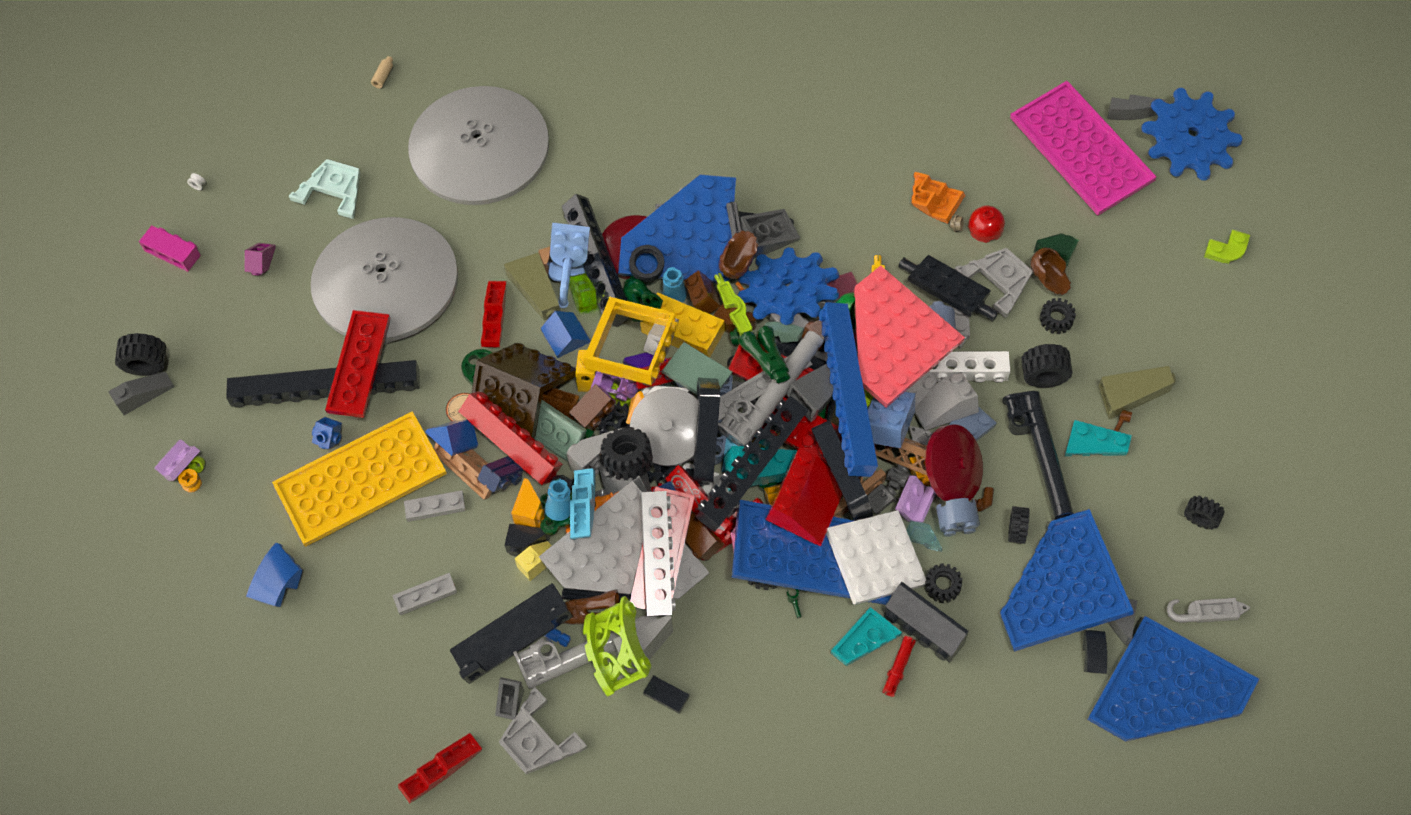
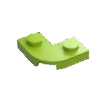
(1228, 252)

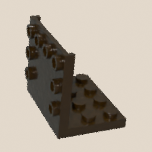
(517, 380)

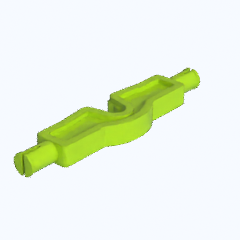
(731, 300)

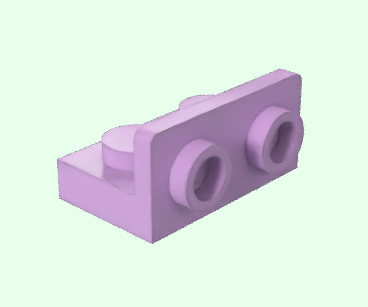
(176, 460)
(915, 500)

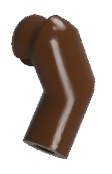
(986, 501)

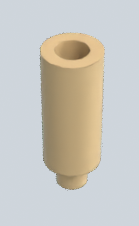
(382, 72)

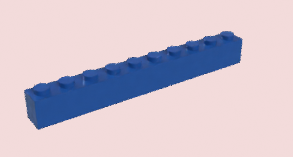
(848, 390)

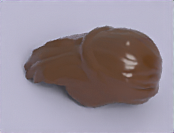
(738, 254)
(1050, 270)

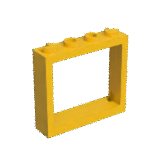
(636, 311)

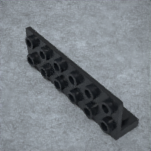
(510, 633)

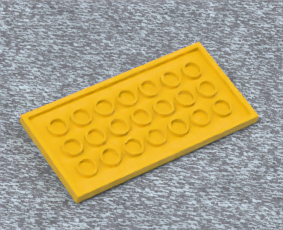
(358, 478)

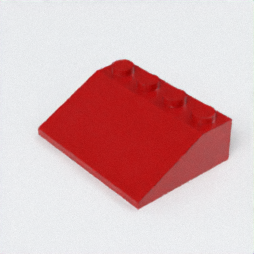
(806, 498)

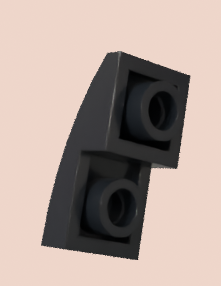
(1095, 651)

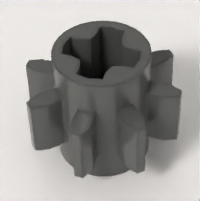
(898, 477)

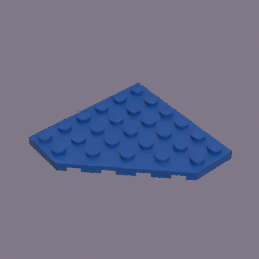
(686, 229)
(1065, 585)
(1169, 686)

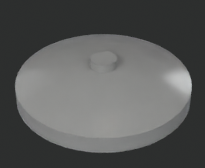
(670, 424)

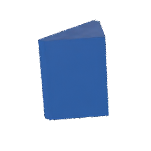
(564, 333)
(454, 436)

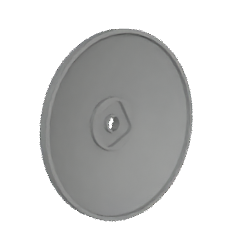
(485, 167)
(412, 289)

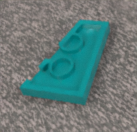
(1092, 439)
(865, 637)

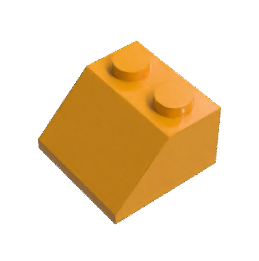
(527, 508)

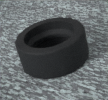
(651, 250)

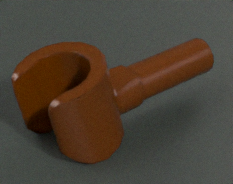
(1124, 416)

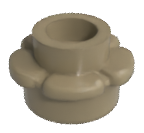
(957, 223)

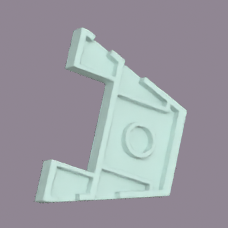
(334, 180)

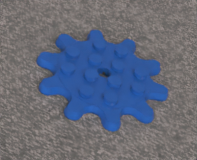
(1186, 150)
(802, 295)

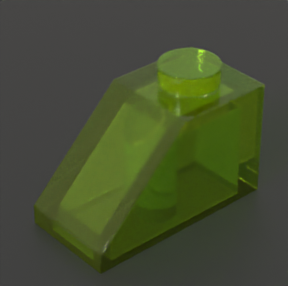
(583, 293)

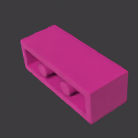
(170, 248)

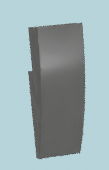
(1135, 108)

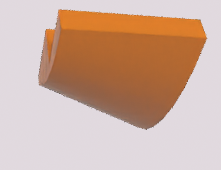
(935, 198)

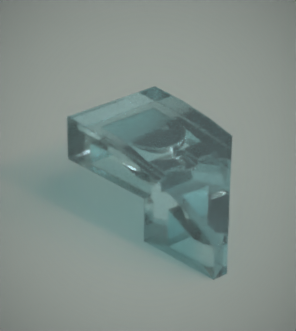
(923, 534)

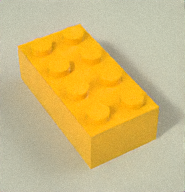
(694, 326)

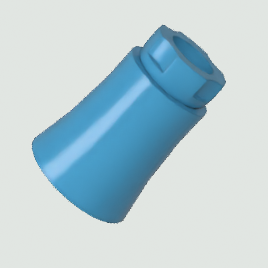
(673, 285)
(558, 500)

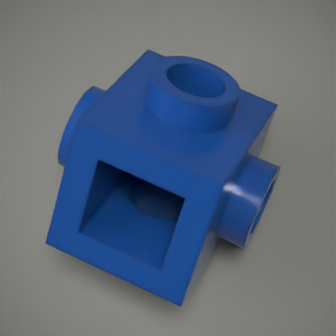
(326, 433)

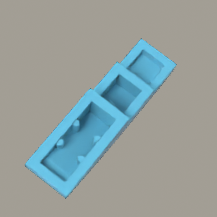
(582, 504)

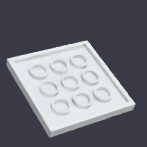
(875, 556)

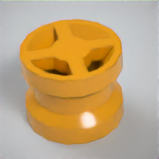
(194, 480)

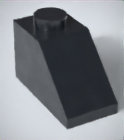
(521, 537)

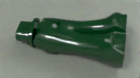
(636, 290)
(765, 351)

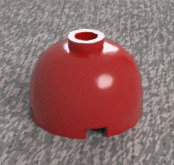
(986, 224)

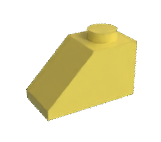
(529, 562)

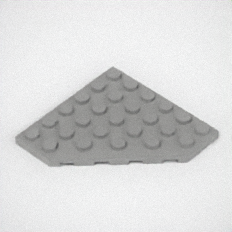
(613, 551)

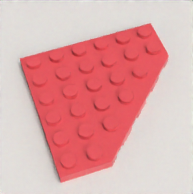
(897, 336)

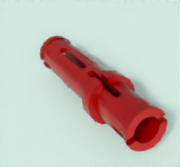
(896, 675)

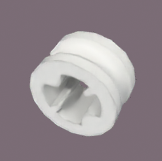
(196, 181)

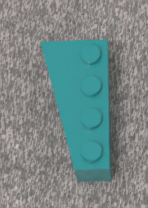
(774, 470)

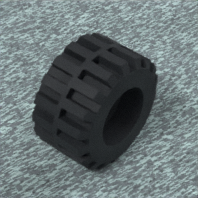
(140, 354)
(1046, 365)
(626, 465)

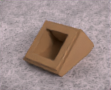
(545, 257)

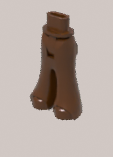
(580, 607)

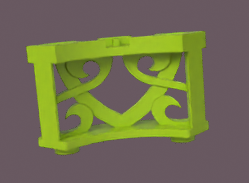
(620, 620)

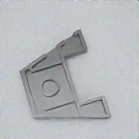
(1004, 272)
(530, 744)

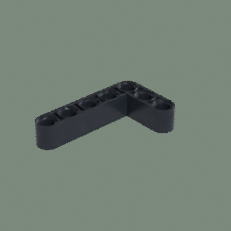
(707, 427)
(850, 486)

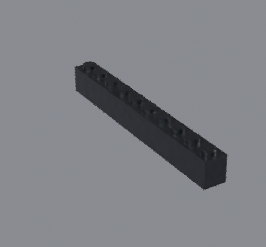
(314, 384)

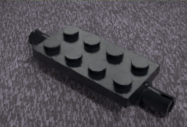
(949, 286)

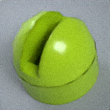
(194, 464)

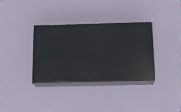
(666, 694)

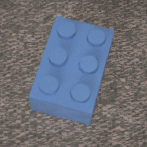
(891, 423)

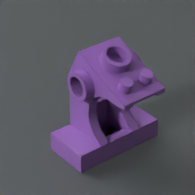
(625, 391)

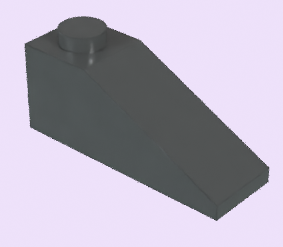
(140, 391)

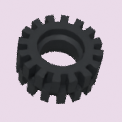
(1057, 325)
(1204, 512)
(1018, 524)
(951, 574)

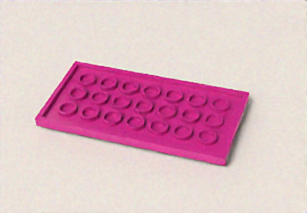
(1082, 147)

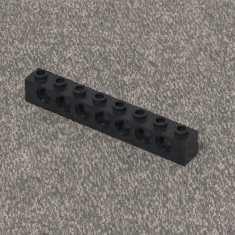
(598, 264)
(714, 517)

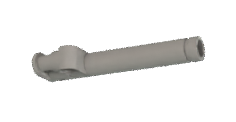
(742, 426)
(542, 667)

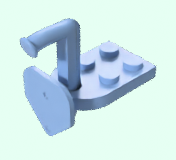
(568, 254)

